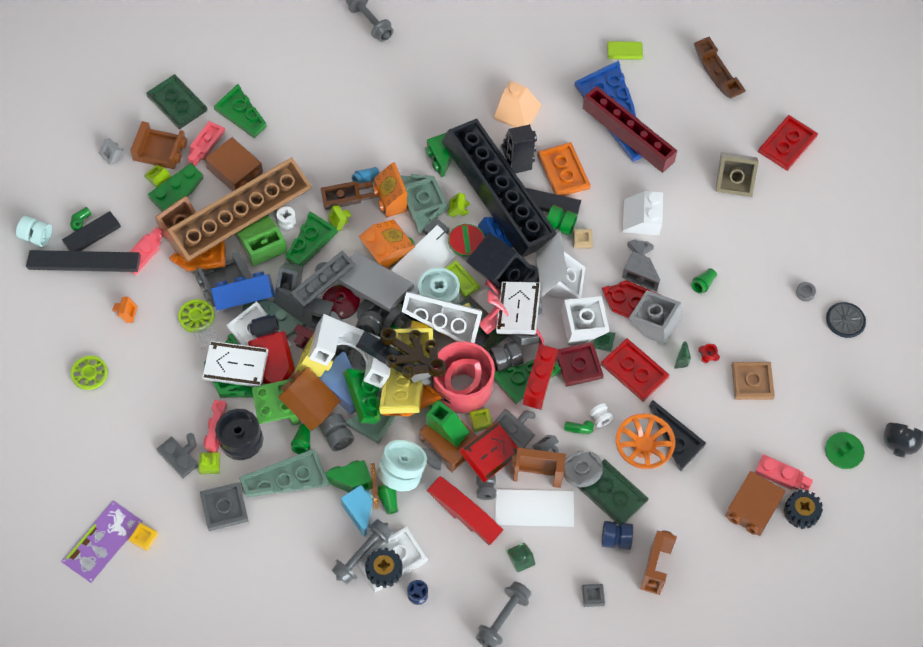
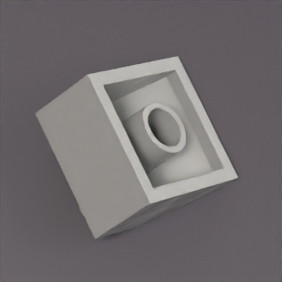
(656, 316)

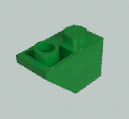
(440, 156)
(446, 424)
(350, 476)

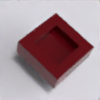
(303, 336)

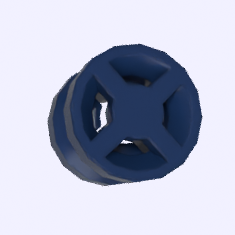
(417, 587)

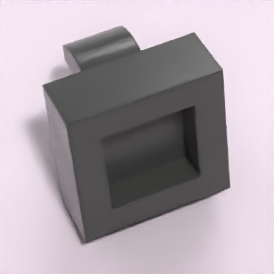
(396, 317)
(547, 443)

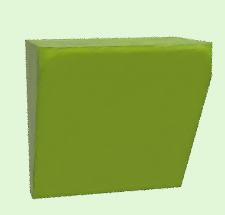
(157, 175)

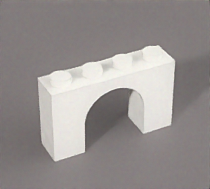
(334, 332)

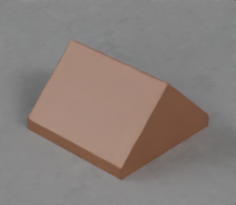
(174, 214)

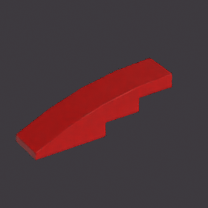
(464, 509)

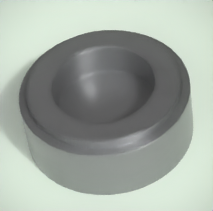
(805, 291)

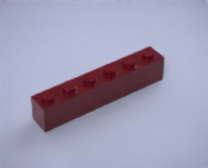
(629, 129)

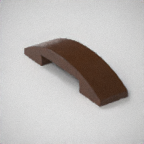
(716, 69)

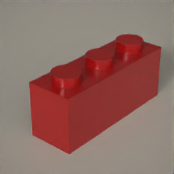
(540, 377)

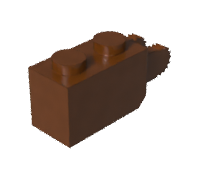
(345, 194)

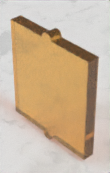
(374, 485)

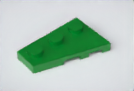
(311, 239)

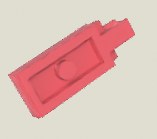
(205, 142)
(148, 247)
(210, 441)
(782, 474)

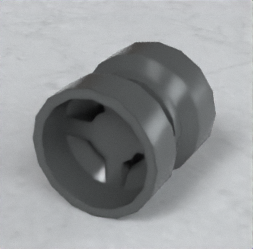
(486, 489)

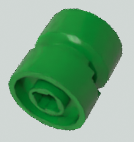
(562, 220)

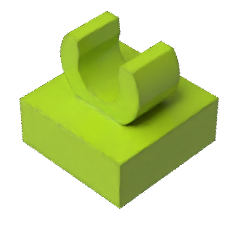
(457, 205)
(338, 217)
(209, 463)

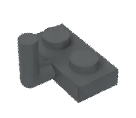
(515, 427)
(178, 456)

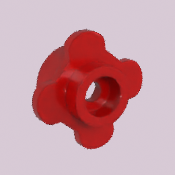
(711, 348)

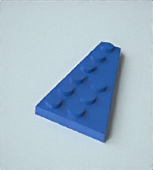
(612, 82)

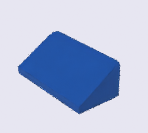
(488, 225)

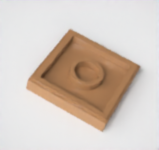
(752, 381)

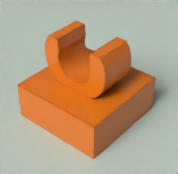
(126, 309)

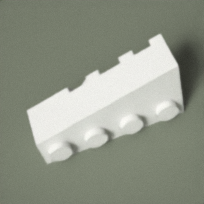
(446, 317)

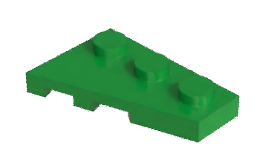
(238, 109)
(176, 187)
(515, 380)
(363, 396)

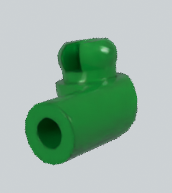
(77, 218)
(586, 428)

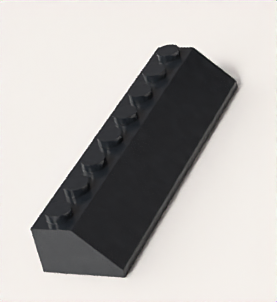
(498, 187)

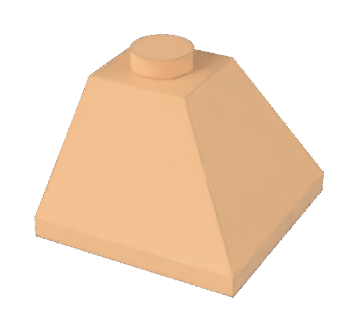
(517, 106)

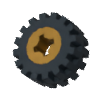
(802, 516)
(383, 575)

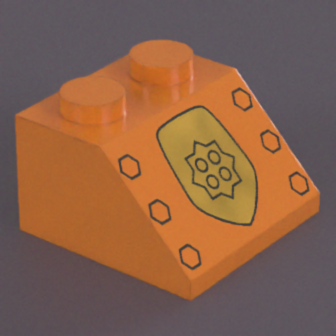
(390, 191)
(387, 242)

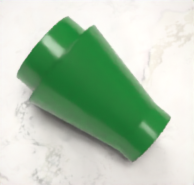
(702, 282)
(301, 440)
(388, 498)

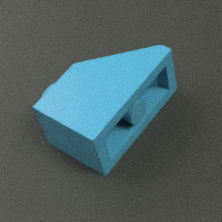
(359, 507)

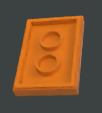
(563, 169)

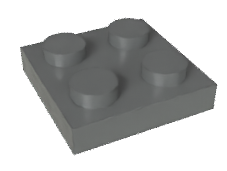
(224, 506)

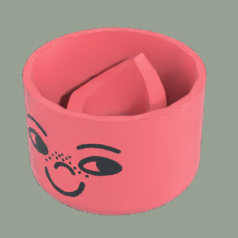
(469, 360)

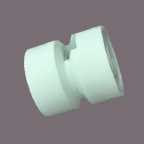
(34, 231)

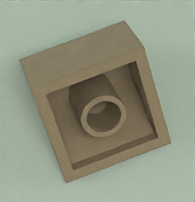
(736, 174)

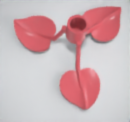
(489, 322)

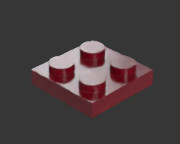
(579, 364)

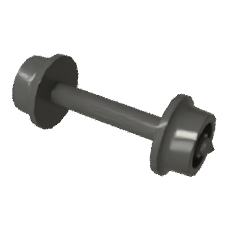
(382, 29)
(380, 531)
(518, 594)

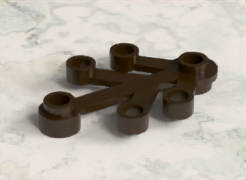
(413, 355)

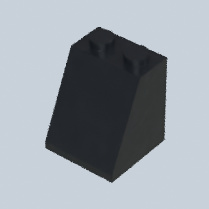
(499, 262)

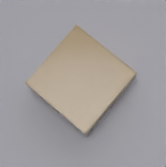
(582, 238)

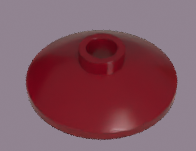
(343, 308)

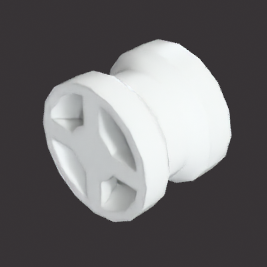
(290, 220)
(601, 415)

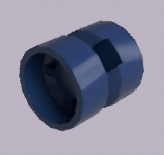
(617, 535)

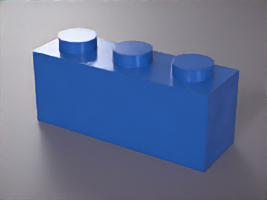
(242, 291)

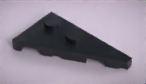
(686, 442)

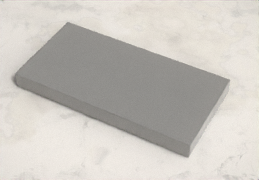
(375, 282)

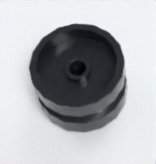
(239, 434)

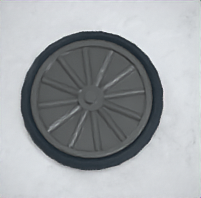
(846, 320)

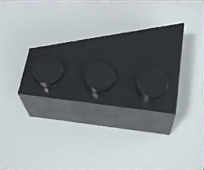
(520, 148)

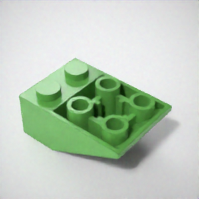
(262, 241)

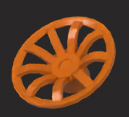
(644, 443)

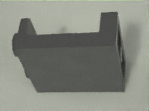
(234, 269)

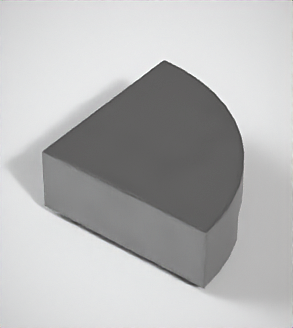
(640, 246)
(433, 458)

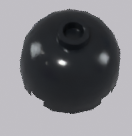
(902, 439)

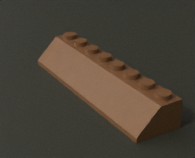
(238, 210)

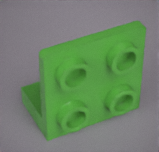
(269, 406)

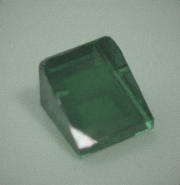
(605, 341)
(683, 357)
(521, 557)

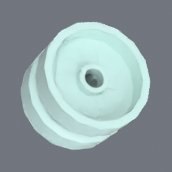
(440, 284)
(402, 465)

